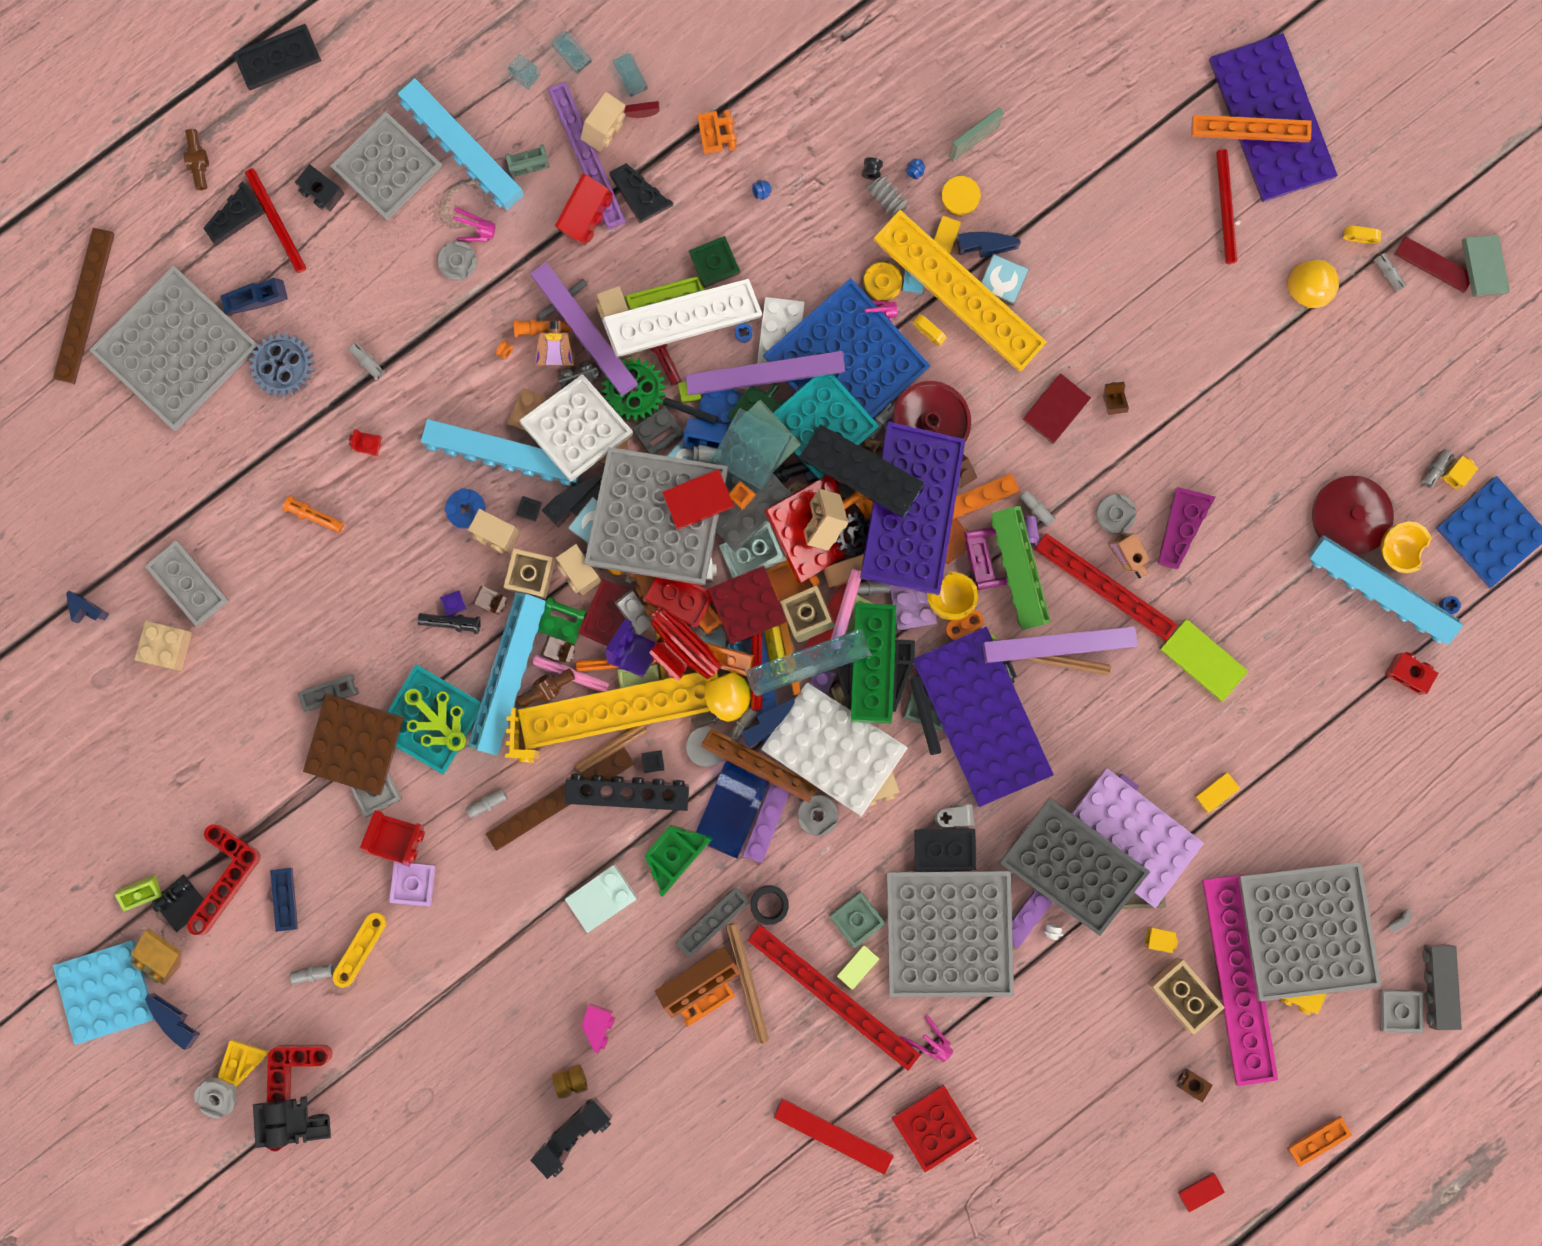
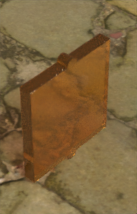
(956, 541)

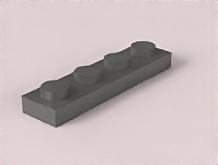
(712, 922)

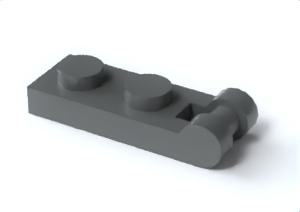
(314, 697)

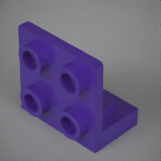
(630, 650)

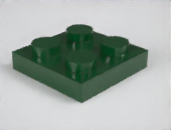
(714, 261)

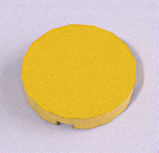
(960, 195)
(882, 281)

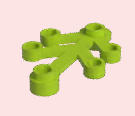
(437, 722)

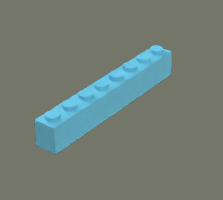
(460, 144)
(492, 451)
(1385, 590)
(506, 673)

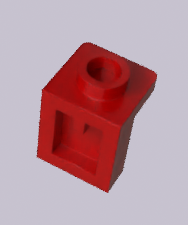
(365, 443)

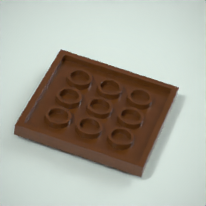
(353, 744)

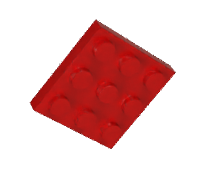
(934, 1128)

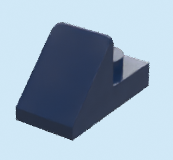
(80, 607)

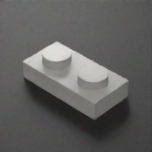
(634, 612)

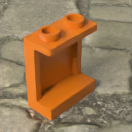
(785, 583)

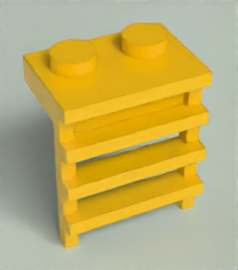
(524, 756)

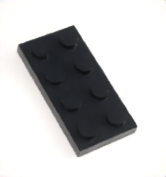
(277, 57)

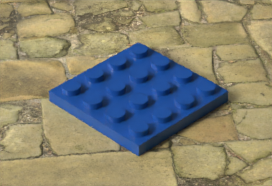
(1492, 532)

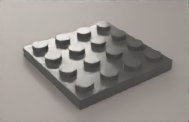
(739, 525)

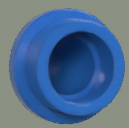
(915, 168)
(761, 189)

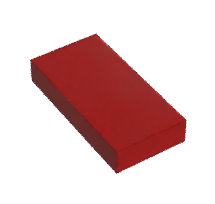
(1201, 1192)

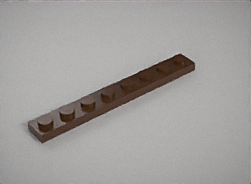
(83, 306)
(554, 802)

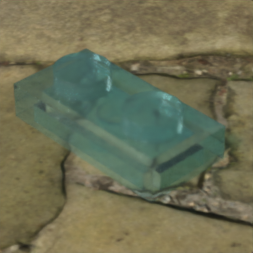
(571, 52)
(630, 74)

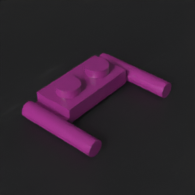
(980, 559)

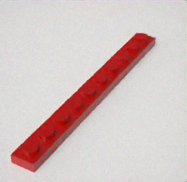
(834, 997)

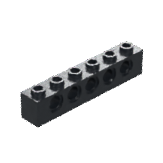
(678, 801)

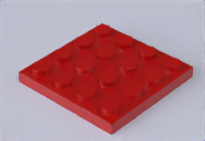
(789, 521)

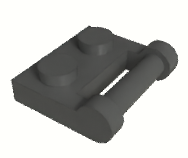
(654, 427)

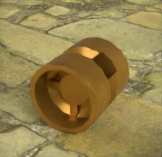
(569, 1081)

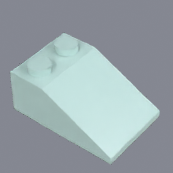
(758, 551)
(601, 898)

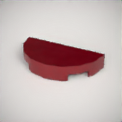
(642, 110)

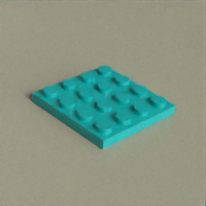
(828, 404)
(436, 756)

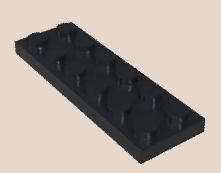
(861, 471)

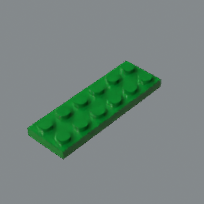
(874, 674)

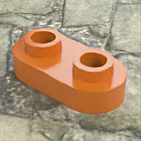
(964, 625)

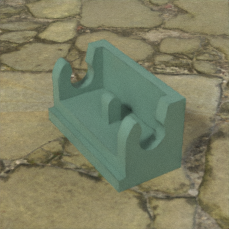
(527, 161)

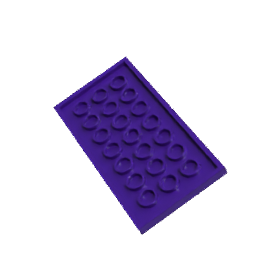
(1265, 83)
(915, 548)
(982, 718)

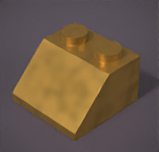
(156, 957)

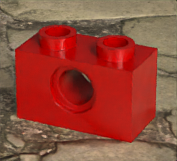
(1400, 671)

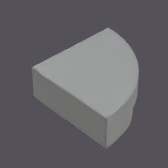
(1401, 922)

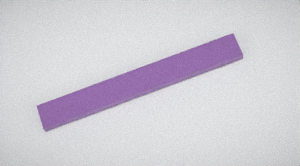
(585, 153)
(584, 329)
(765, 373)
(1059, 644)

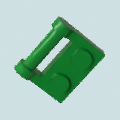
(559, 627)

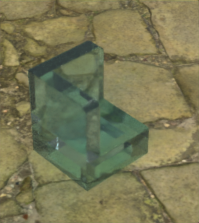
(523, 71)

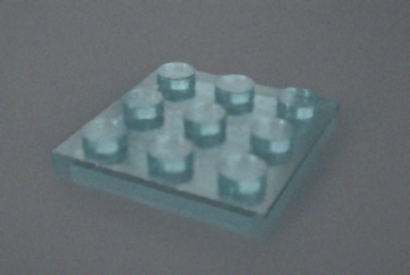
(751, 449)

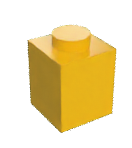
(1460, 472)
(1161, 940)

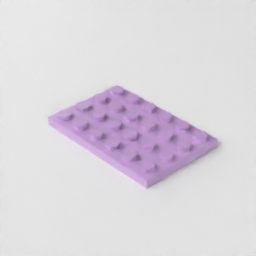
(1140, 831)

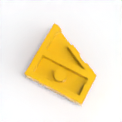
(240, 1061)

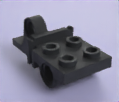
(286, 1121)

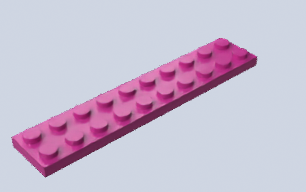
(1244, 1015)

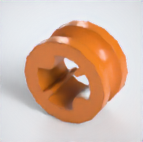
(504, 350)

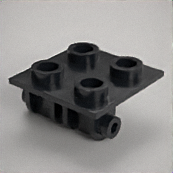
(178, 902)

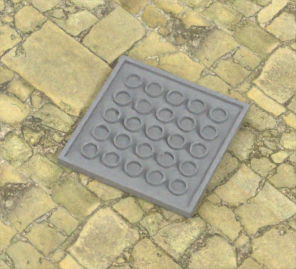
(174, 348)
(634, 524)
(1309, 931)
(950, 934)

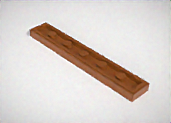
(758, 765)

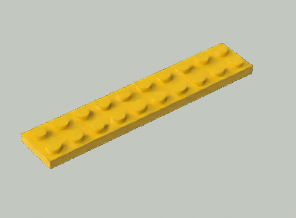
(959, 291)
(613, 710)

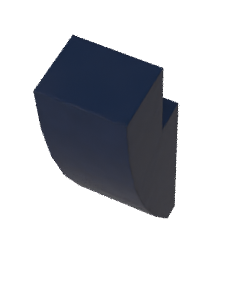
(986, 243)
(254, 296)
(768, 723)
(171, 1021)

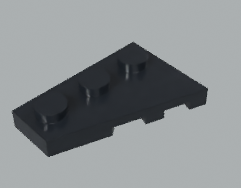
(639, 194)
(236, 214)

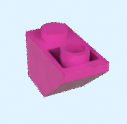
(595, 1026)

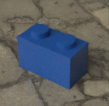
(703, 433)

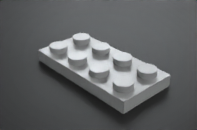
(187, 583)

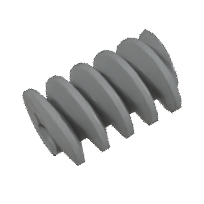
(887, 196)

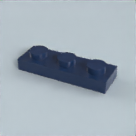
(284, 899)

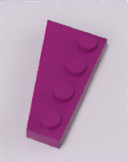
(1183, 523)

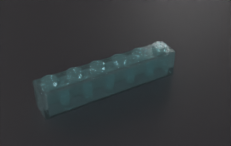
(808, 662)

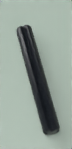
(925, 715)

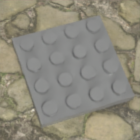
(386, 166)

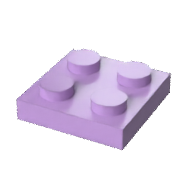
(412, 884)

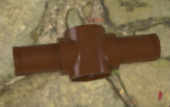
(196, 159)
(546, 687)

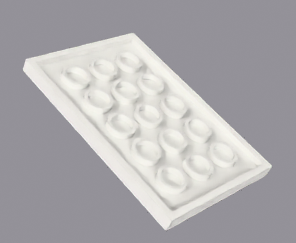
(832, 752)

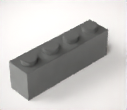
(1442, 987)

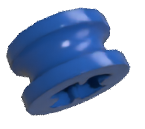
(744, 339)
(1457, 605)

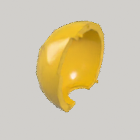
(1313, 283)
(1403, 546)
(956, 598)
(728, 696)

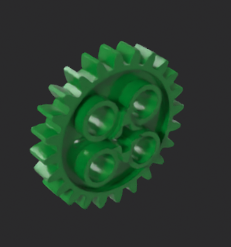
(648, 400)

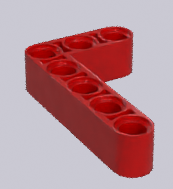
(226, 879)
(284, 1067)

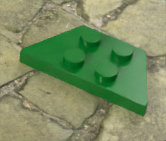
(674, 854)

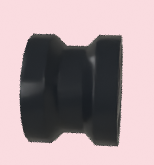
(872, 168)

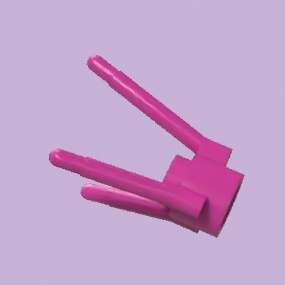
(484, 227)
(888, 308)
(940, 1049)

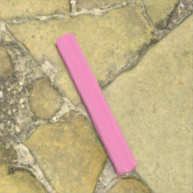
(847, 604)
(580, 678)

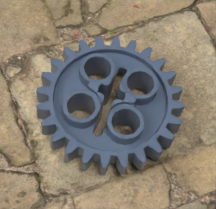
(298, 372)

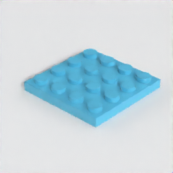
(103, 992)

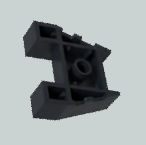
(572, 500)
(902, 665)
(553, 1154)

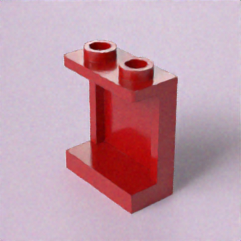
(392, 839)

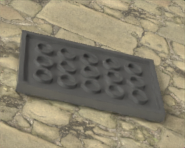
(1074, 866)

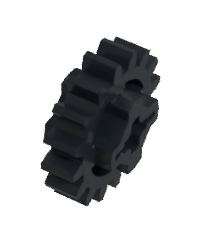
(853, 534)

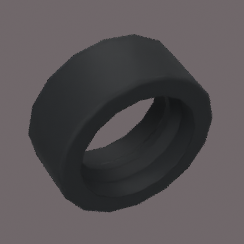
(754, 905)

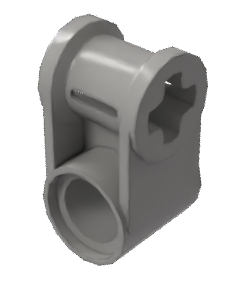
(958, 816)

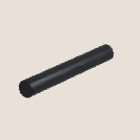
(690, 410)

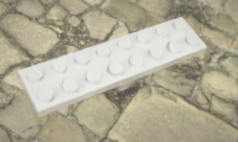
(681, 317)

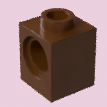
(1200, 1091)

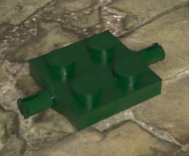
(753, 395)

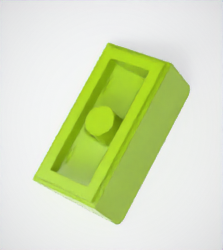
(138, 893)

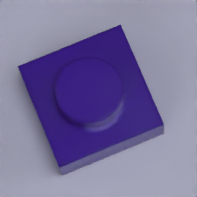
(453, 603)

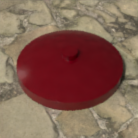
(934, 408)
(1353, 513)

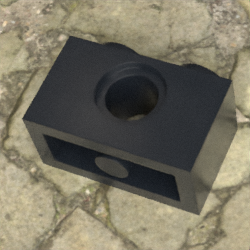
(312, 179)

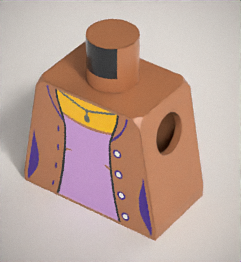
(554, 347)
(1130, 553)

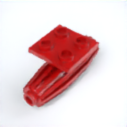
(680, 647)

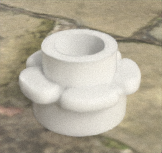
(1053, 931)

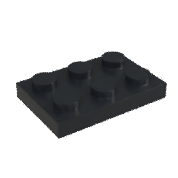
(944, 849)

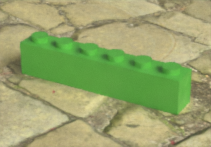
(1020, 567)

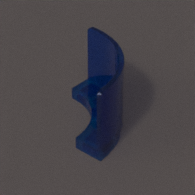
(732, 808)

